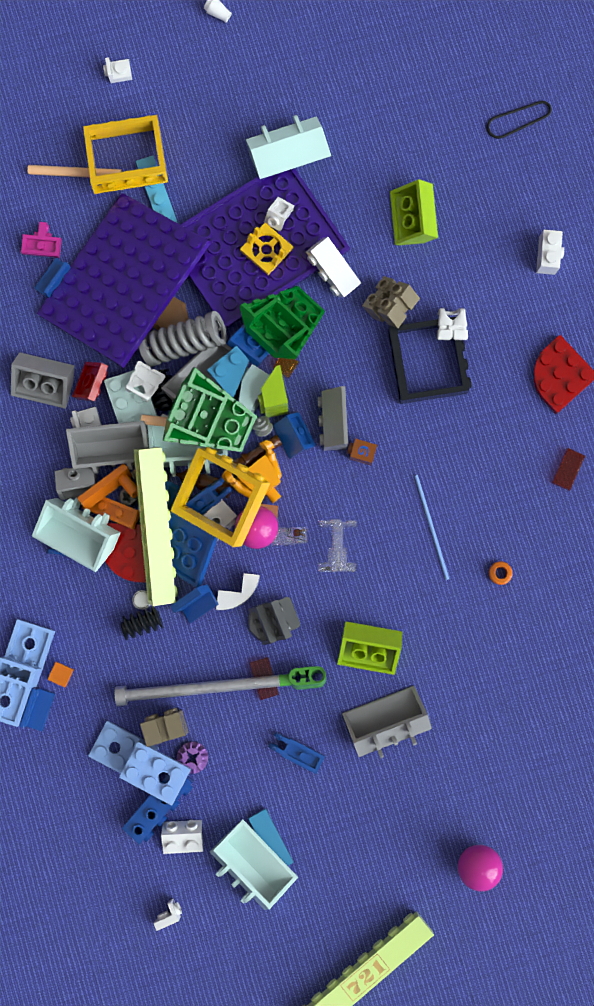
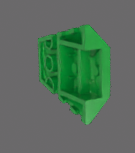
(282, 321)
(207, 416)

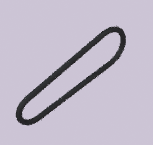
(516, 110)

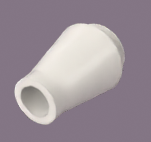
(217, 9)

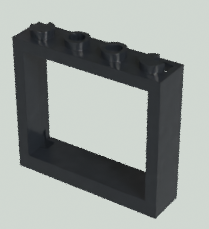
(399, 371)

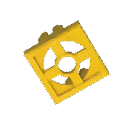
(265, 229)

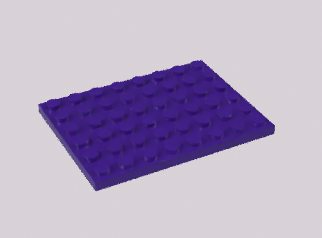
(226, 274)
(123, 279)

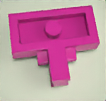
(41, 243)

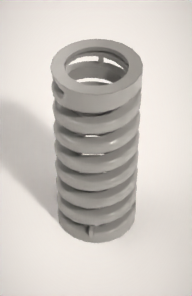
(183, 336)

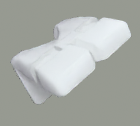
(452, 328)
(148, 378)

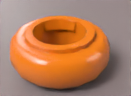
(500, 564)

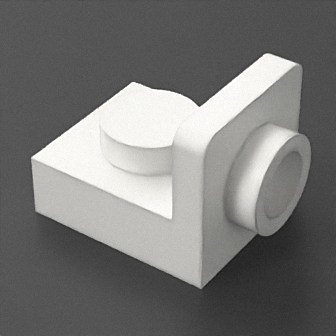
(117, 70)
(278, 213)
(85, 418)
(165, 918)

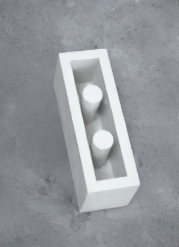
(333, 267)

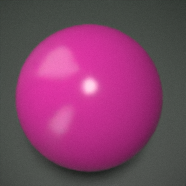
(263, 529)
(480, 868)

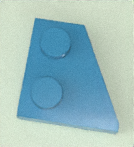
(229, 370)

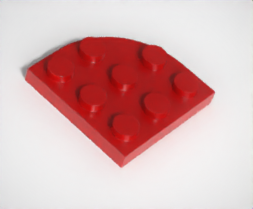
(560, 374)
(128, 556)

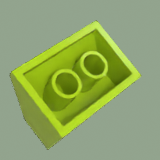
(414, 213)
(273, 395)
(370, 648)

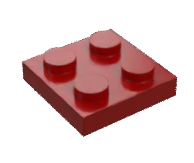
(90, 381)

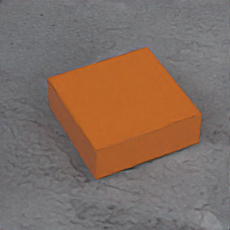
(60, 674)

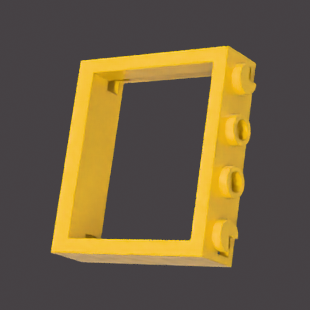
(131, 178)
(261, 486)

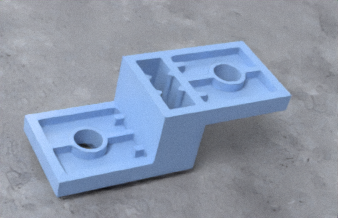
(22, 668)
(139, 763)

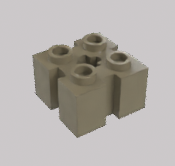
(391, 301)
(164, 728)

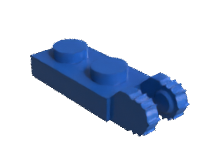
(208, 497)
(298, 753)

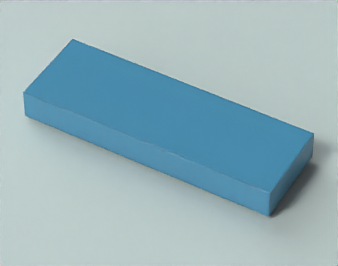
(268, 833)

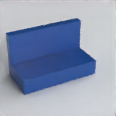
(52, 278)
(294, 434)
(196, 603)
(37, 709)

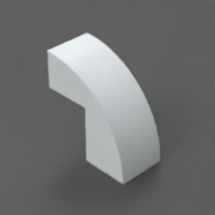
(230, 600)

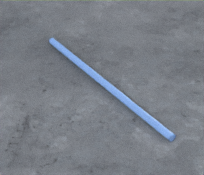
(431, 527)

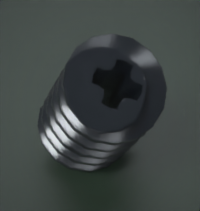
(162, 400)
(141, 622)

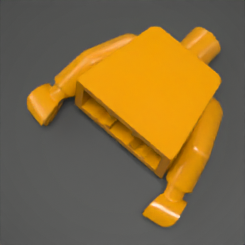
(267, 467)

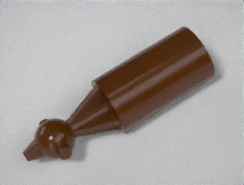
(204, 480)

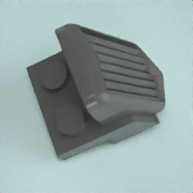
(273, 620)

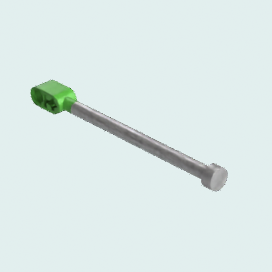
(123, 695)

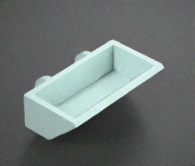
(288, 147)
(176, 453)
(76, 532)
(253, 866)

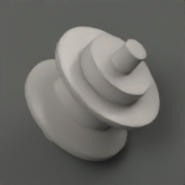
(262, 426)

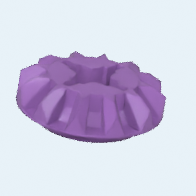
(193, 748)

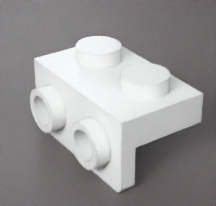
(182, 836)

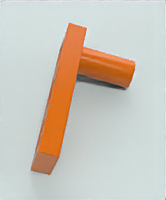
(119, 477)

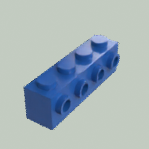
(153, 813)

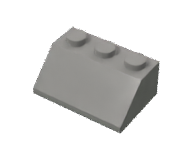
(41, 380)
(333, 419)

